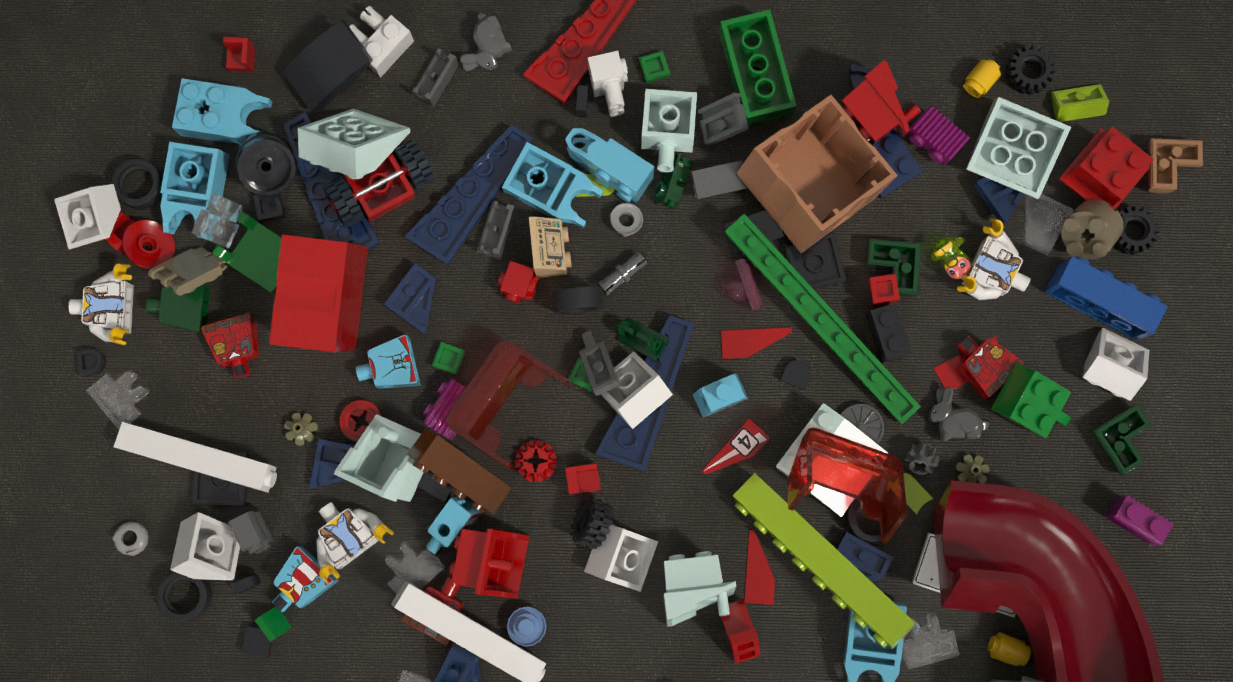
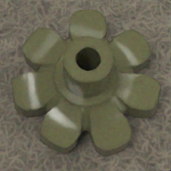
(305, 430)
(967, 469)

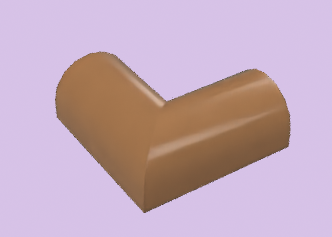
(1167, 156)

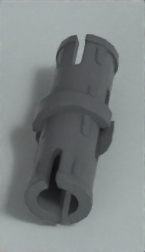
(622, 273)

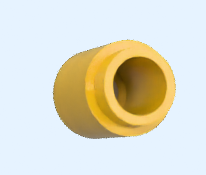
(982, 78)
(1009, 649)

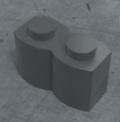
(251, 532)

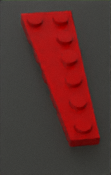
(566, 61)

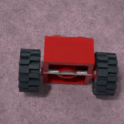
(381, 189)

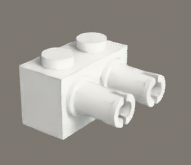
(386, 43)
(607, 78)

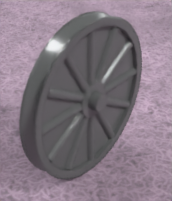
(866, 420)

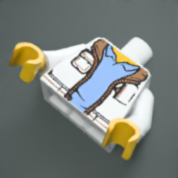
(994, 266)
(107, 305)
(346, 537)

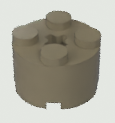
(1092, 230)

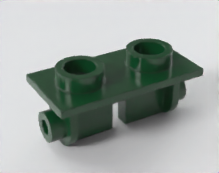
(667, 190)
(641, 338)

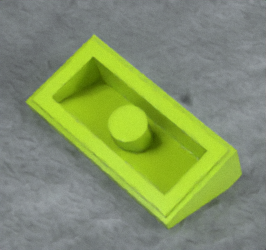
(1079, 103)

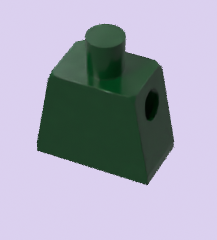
(184, 311)

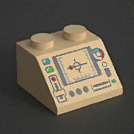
(548, 247)

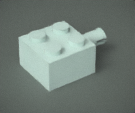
(668, 124)

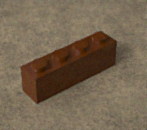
(459, 471)

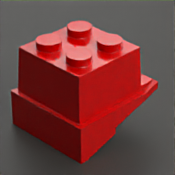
(876, 106)
(1106, 168)
(490, 562)

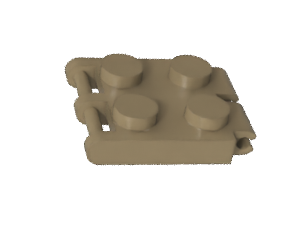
(188, 270)

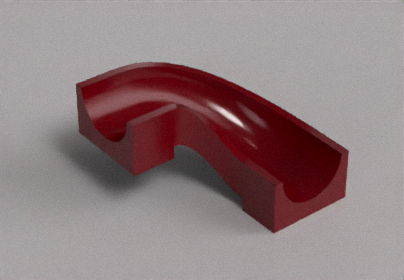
(1053, 572)

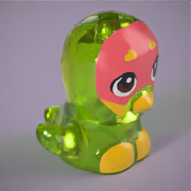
(953, 259)

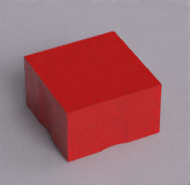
(318, 294)

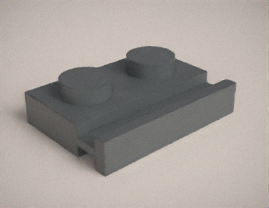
(723, 119)

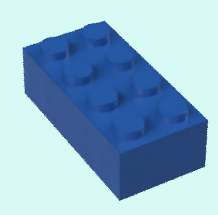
(1106, 298)

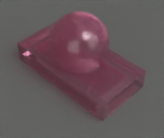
(741, 287)

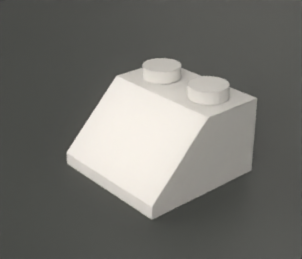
(88, 214)
(1116, 364)
(639, 390)
(205, 549)
(622, 558)

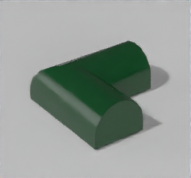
(901, 257)
(1115, 438)

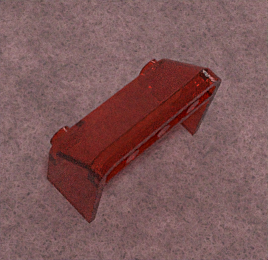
(489, 391)
(852, 471)

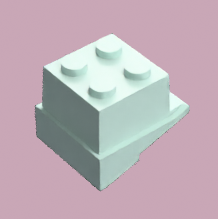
(381, 461)
(694, 585)

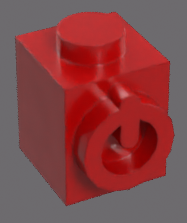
(518, 283)

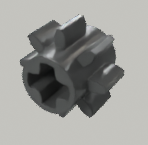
(922, 458)

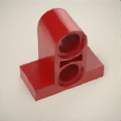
(740, 632)

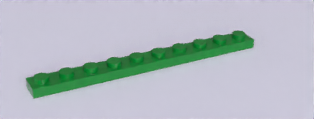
(822, 319)

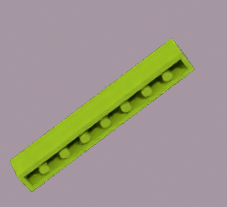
(824, 561)

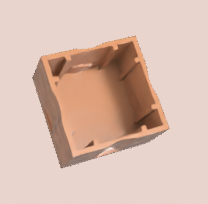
(815, 173)

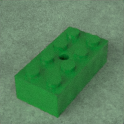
(752, 44)

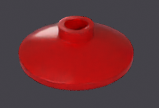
(150, 234)

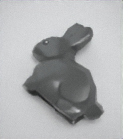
(489, 42)
(955, 422)

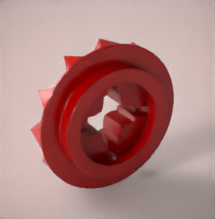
(357, 408)
(544, 469)

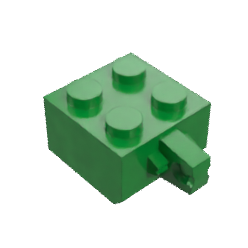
(1032, 401)

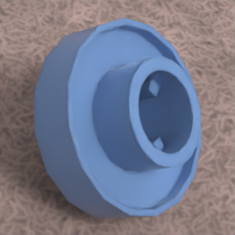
(526, 626)

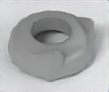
(631, 210)
(141, 542)

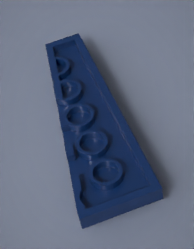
(317, 176)
(459, 211)
(635, 445)

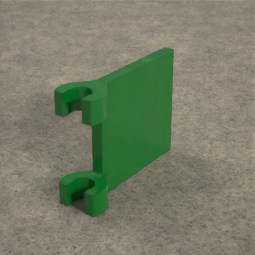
(255, 254)

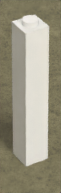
(196, 457)
(468, 633)

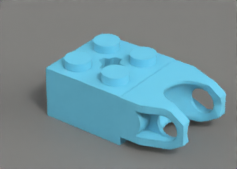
(226, 114)
(611, 164)
(181, 190)
(557, 190)
(865, 653)

